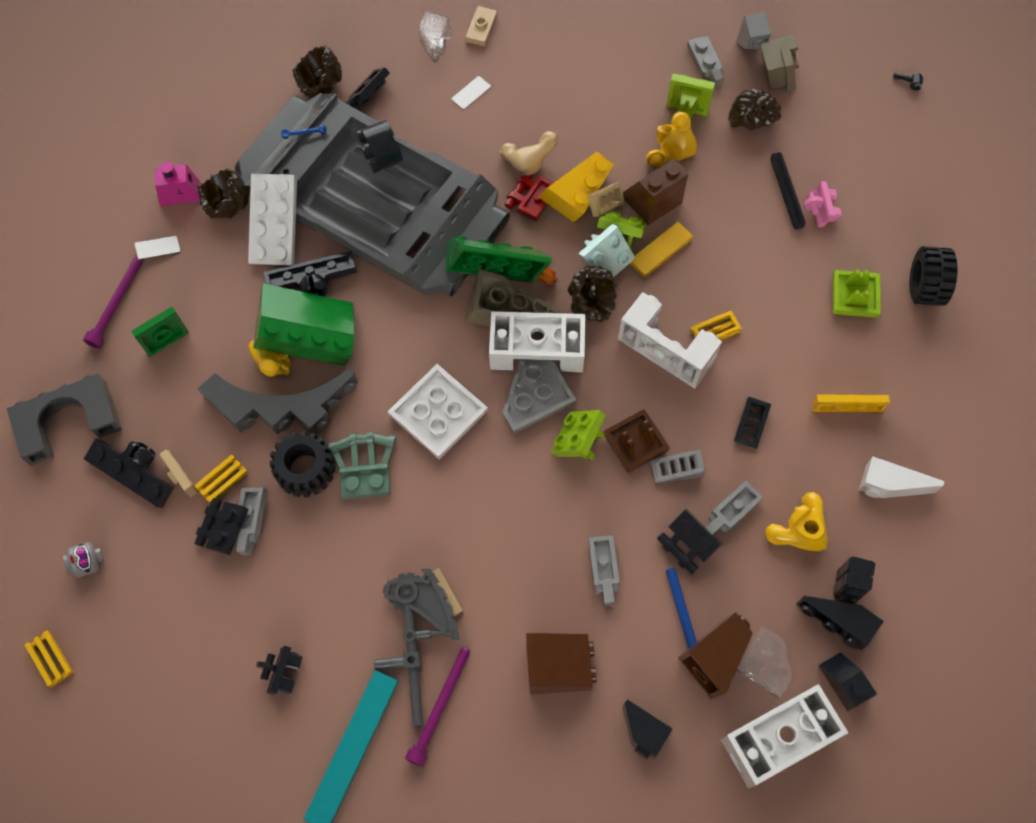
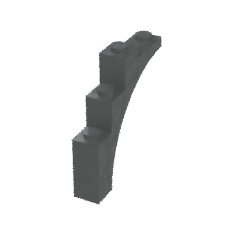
(278, 412)

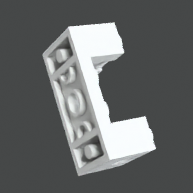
(640, 334)
(561, 341)
(762, 753)

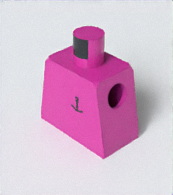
(176, 184)

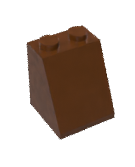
(658, 192)
(718, 655)
(559, 663)

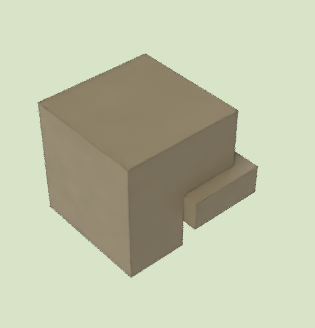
(780, 62)

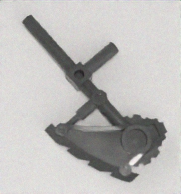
(428, 599)

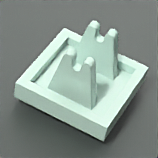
(608, 251)

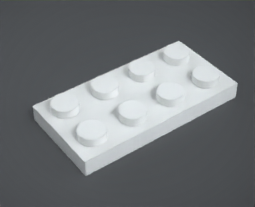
(272, 219)

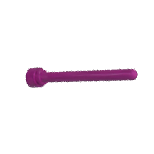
(95, 337)
(418, 753)

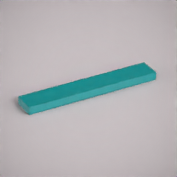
(351, 749)

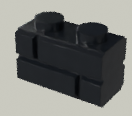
(854, 579)

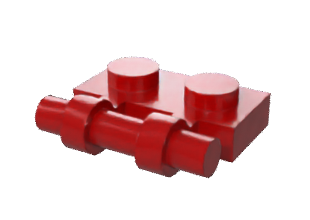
(531, 204)

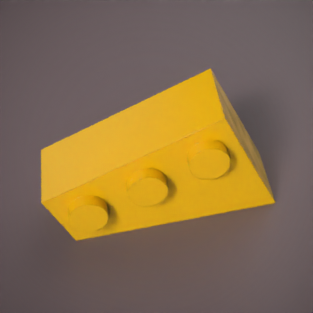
(571, 191)

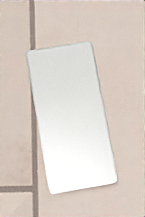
(471, 92)
(157, 247)

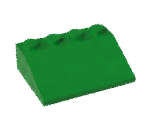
(511, 262)
(304, 325)

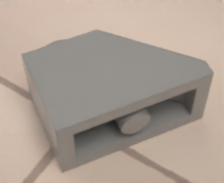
(753, 31)

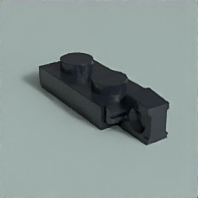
(364, 91)

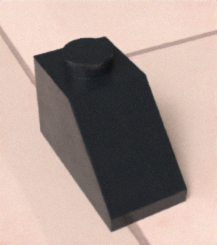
(847, 681)
(645, 730)

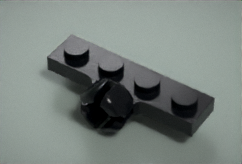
(313, 274)
(131, 469)

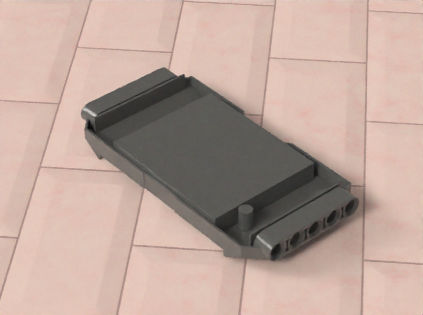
(377, 213)

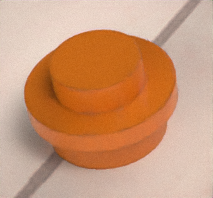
(548, 277)

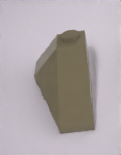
(495, 294)

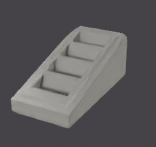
(684, 457)

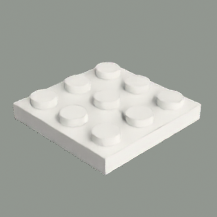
(438, 411)

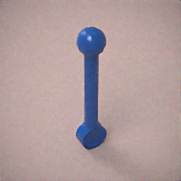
(286, 133)

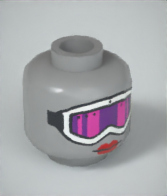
(83, 559)

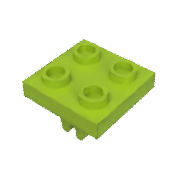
(690, 95)
(633, 227)
(856, 293)
(578, 434)

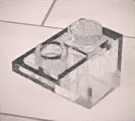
(433, 33)

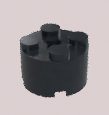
(379, 146)

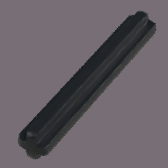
(788, 191)

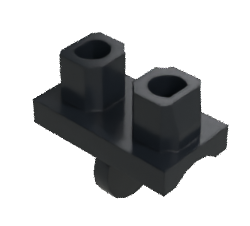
(278, 683)

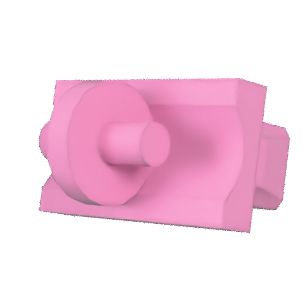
(820, 203)

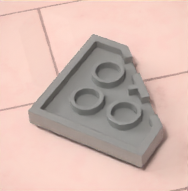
(536, 394)

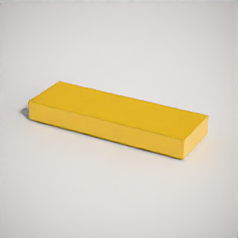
(661, 249)
(850, 403)

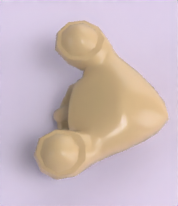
(529, 158)

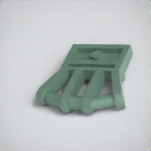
(369, 479)

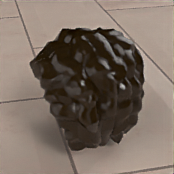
(317, 72)
(754, 110)
(223, 194)
(593, 293)

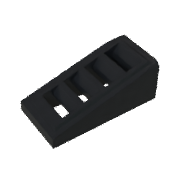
(757, 404)

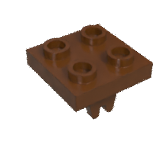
(636, 440)

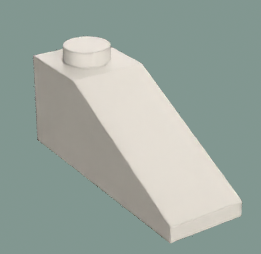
(891, 480)

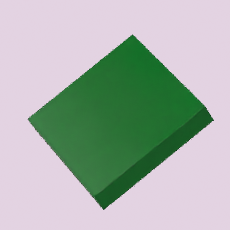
(160, 331)

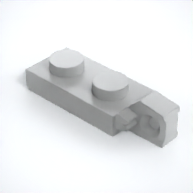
(706, 59)
(255, 501)
(734, 508)
(604, 567)

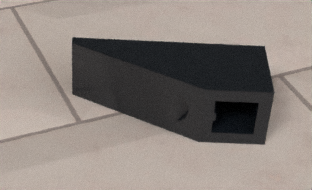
(848, 620)

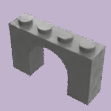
(31, 417)

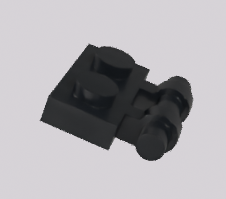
(226, 528)
(694, 535)

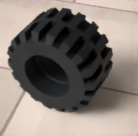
(933, 276)
(299, 446)

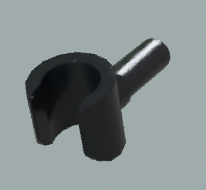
(915, 80)

